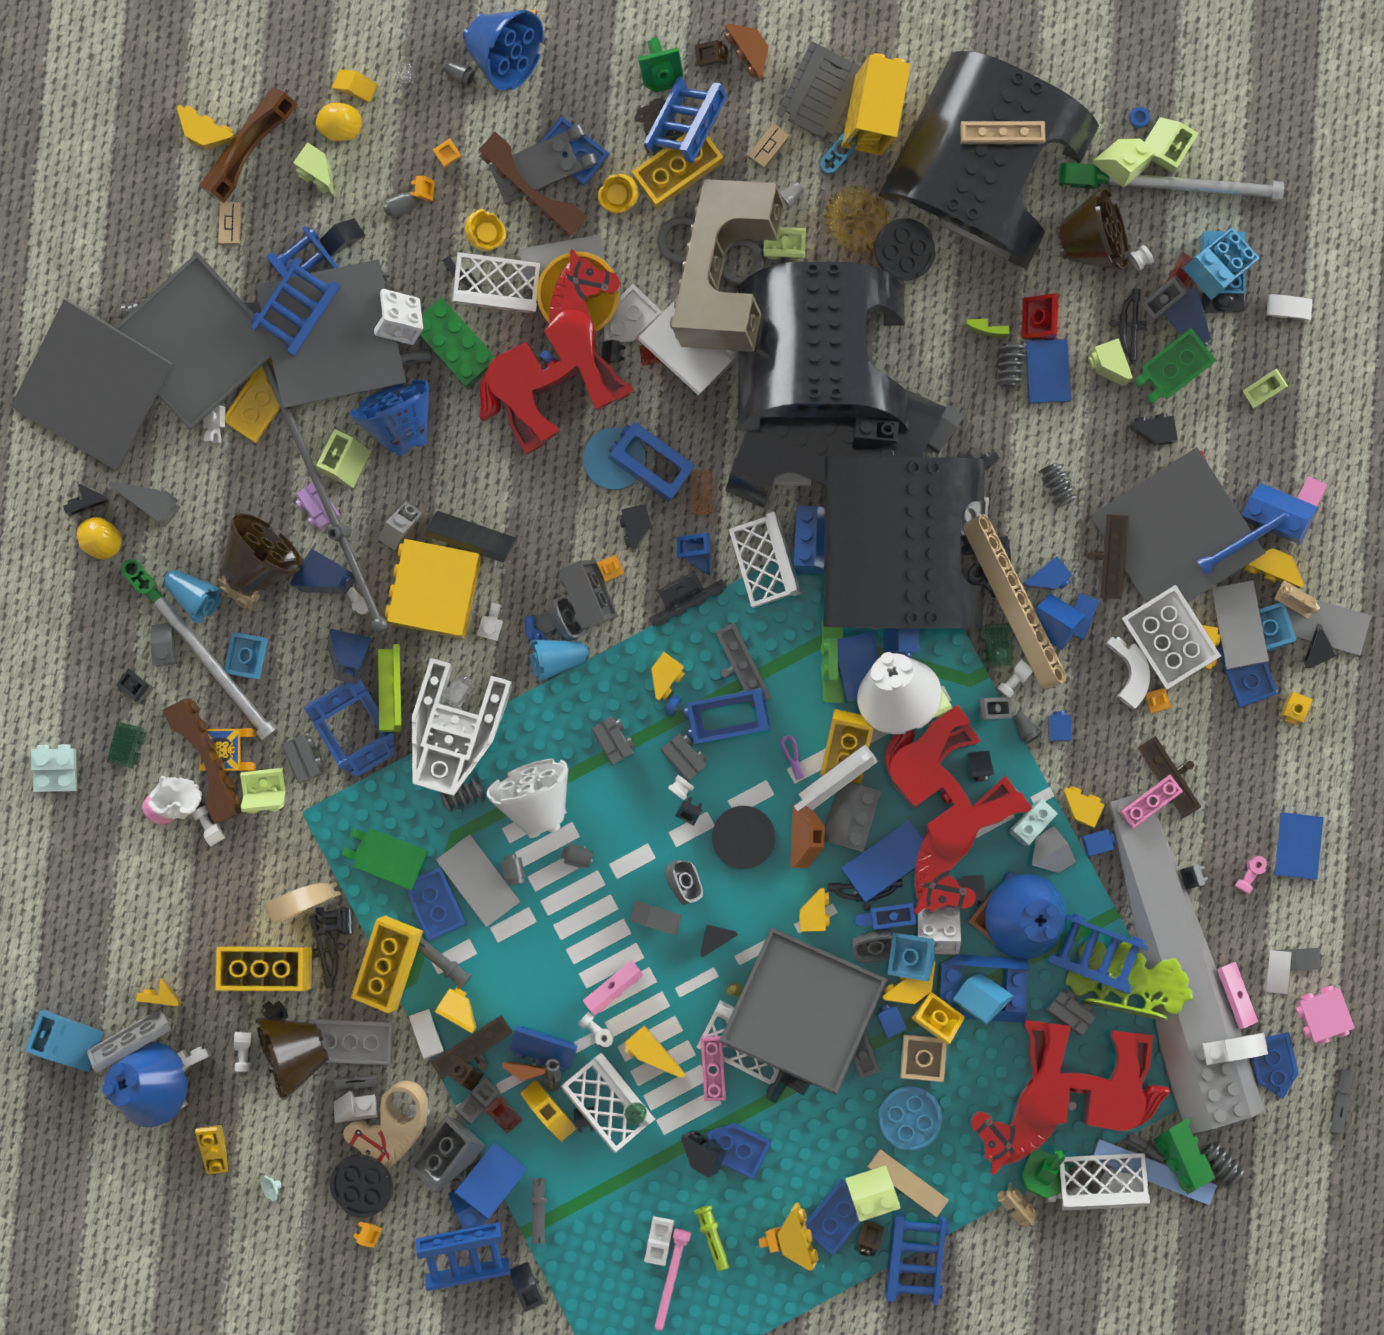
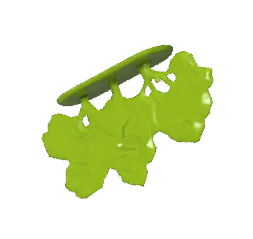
(1164, 978)

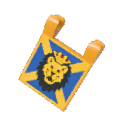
(229, 748)

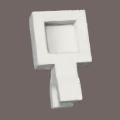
(213, 422)
(491, 626)

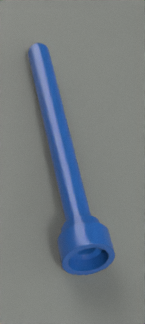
(1209, 562)

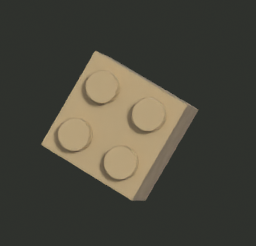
(922, 1058)

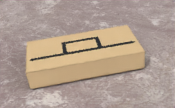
(768, 146)
(229, 223)

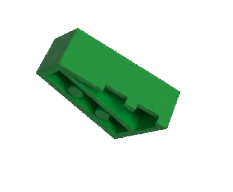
(1184, 1157)

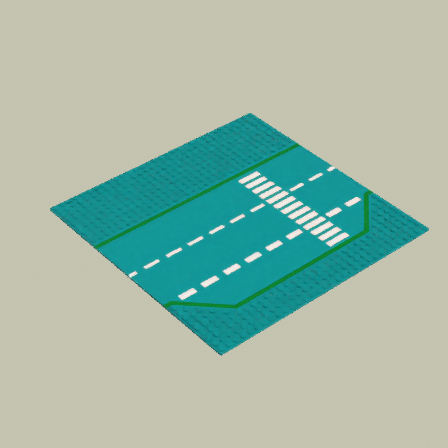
(578, 933)

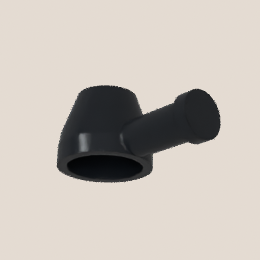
(980, 579)

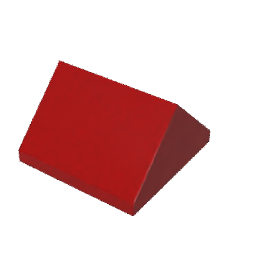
(1040, 317)

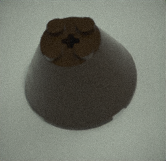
(1095, 233)
(256, 555)
(292, 1051)

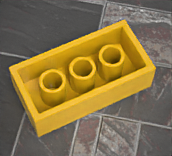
(669, 173)
(386, 964)

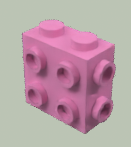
(1324, 1015)

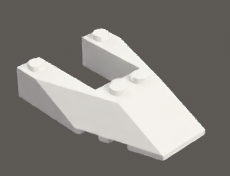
(450, 740)

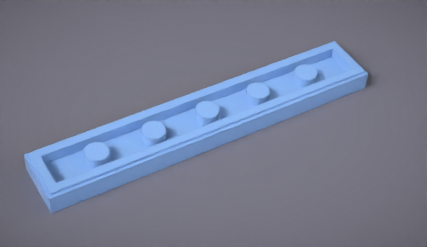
(1156, 1172)

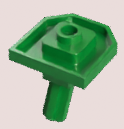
(660, 67)
(1042, 1173)

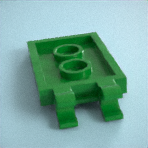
(1175, 366)
(387, 857)

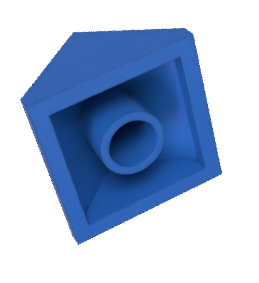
(1058, 620)

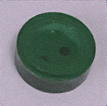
(635, 1113)

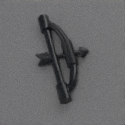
(1140, 325)
(836, 887)
(320, 952)

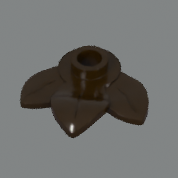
(648, 114)

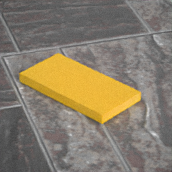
(253, 407)

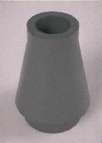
(461, 73)
(1025, 728)

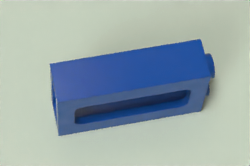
(639, 471)
(901, 641)
(694, 710)

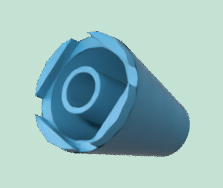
(193, 594)
(556, 656)

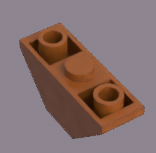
(749, 47)
(806, 837)

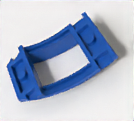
(332, 703)
(1014, 982)

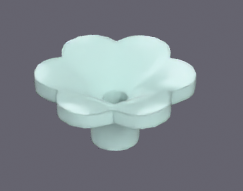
(270, 1187)

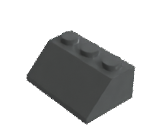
(587, 593)
(851, 816)

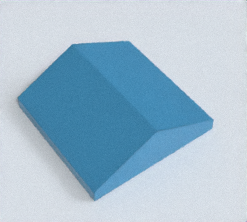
(1276, 627)
(245, 655)
(911, 956)
(982, 997)

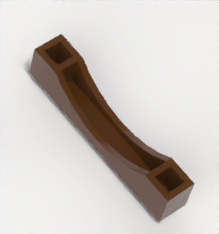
(269, 114)
(500, 154)
(222, 799)

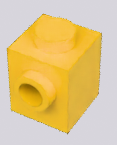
(1296, 708)

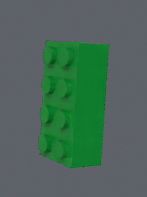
(455, 343)

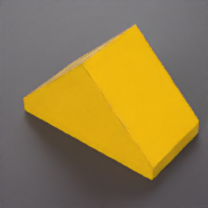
(354, 85)

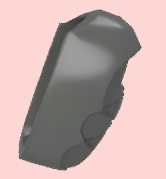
(564, 619)
(684, 881)
(872, 946)

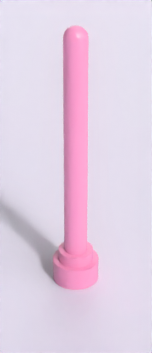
(681, 1238)

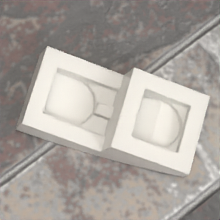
(1289, 306)
(1278, 972)
(426, 1034)
(659, 1241)

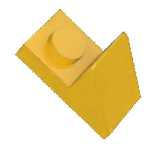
(165, 995)

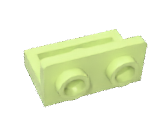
(789, 244)

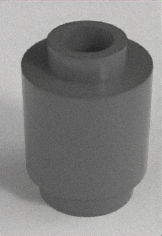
(398, 205)
(577, 856)
(513, 869)

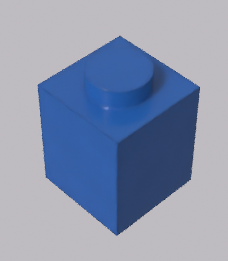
(1059, 727)
(1098, 842)
(891, 1020)

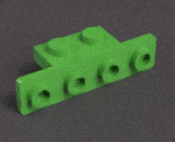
(831, 680)

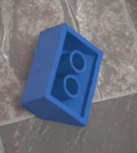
(1269, 503)
(809, 540)
(542, 1047)

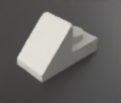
(354, 1108)

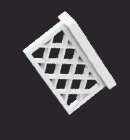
(498, 301)
(782, 555)
(836, 778)
(724, 1011)
(618, 1088)
(1110, 1199)

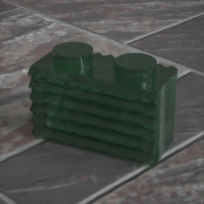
(997, 645)
(126, 745)

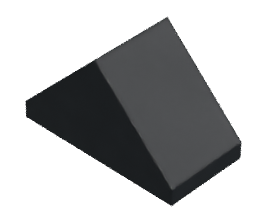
(341, 236)
(1319, 649)
(134, 686)
(714, 938)

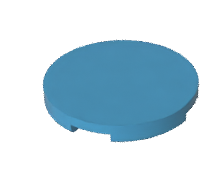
(603, 470)
(910, 1118)

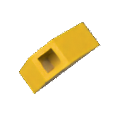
(202, 130)
(1276, 566)
(908, 989)
(548, 1110)
(212, 1148)
(796, 1239)

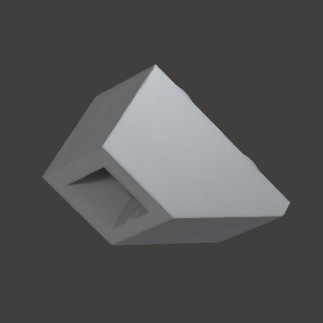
(399, 525)

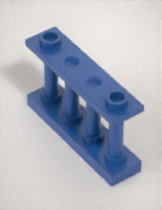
(697, 130)
(280, 261)
(304, 325)
(1082, 966)
(460, 1240)
(898, 1246)

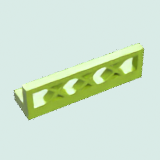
(389, 689)

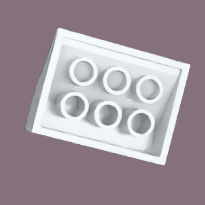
(692, 365)
(1171, 637)

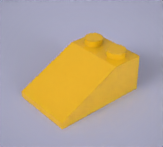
(846, 736)
(649, 1050)

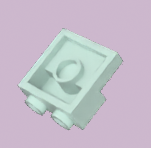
(54, 768)

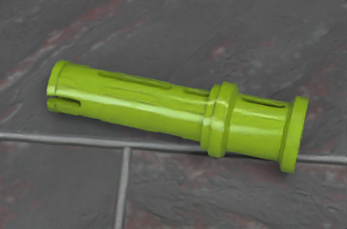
(709, 1228)

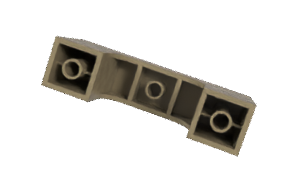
(724, 216)

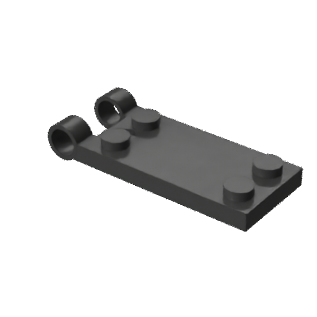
(544, 164)

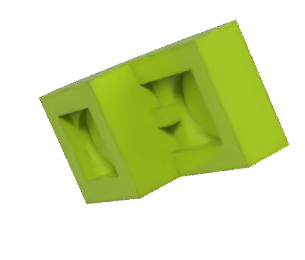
(981, 327)

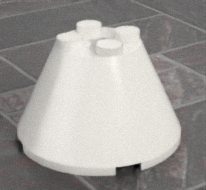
(899, 694)
(533, 796)

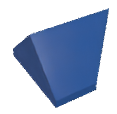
(695, 550)

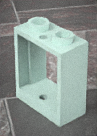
(1032, 822)

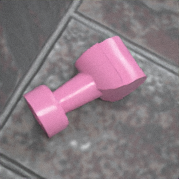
(1255, 866)

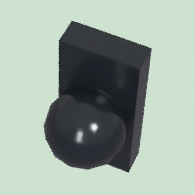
(1223, 303)

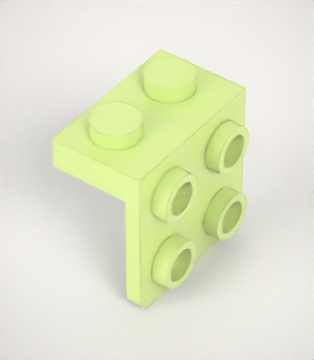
(263, 790)

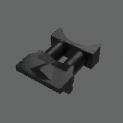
(344, 920)

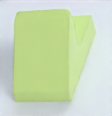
(1265, 388)

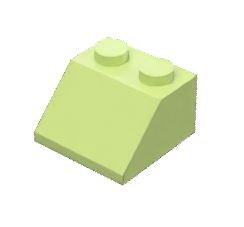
(1125, 160)
(1110, 362)
(872, 1193)

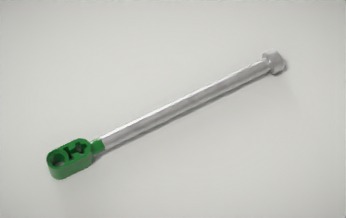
(1089, 176)
(264, 728)

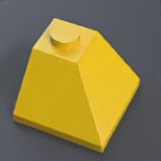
(457, 1009)
(938, 1018)

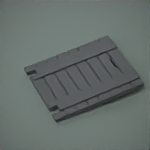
(820, 92)

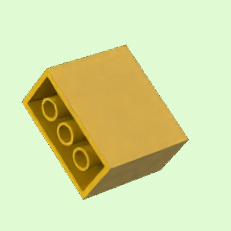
(876, 104)
(433, 589)
(263, 968)

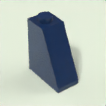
(1188, 314)
(322, 575)
(348, 654)

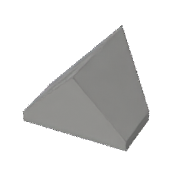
(1052, 851)

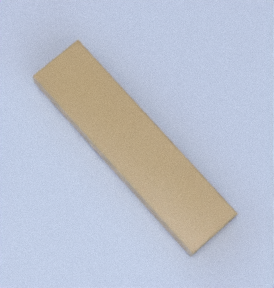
(1002, 132)
(910, 1183)

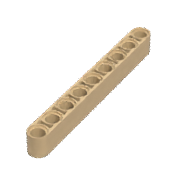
(1014, 602)

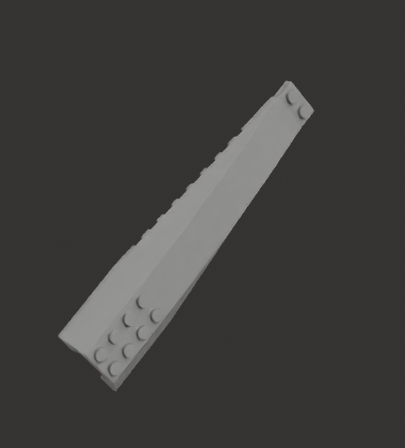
(1168, 924)

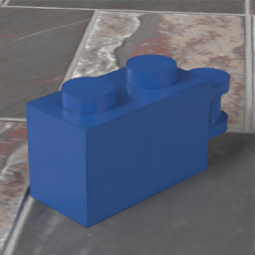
(887, 917)

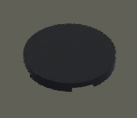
(905, 249)
(743, 837)
(361, 1185)

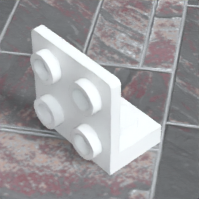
(400, 317)
(942, 927)

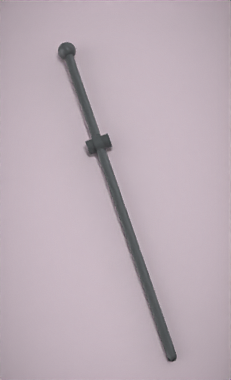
(338, 531)

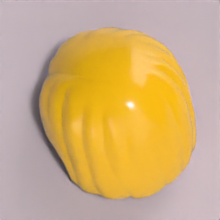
(339, 122)
(618, 193)
(485, 230)
(99, 538)

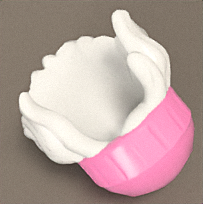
(171, 800)

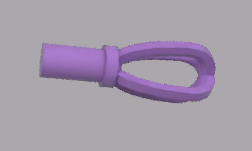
(794, 763)

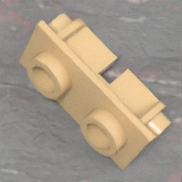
(242, 598)
(1297, 600)
(1023, 1212)

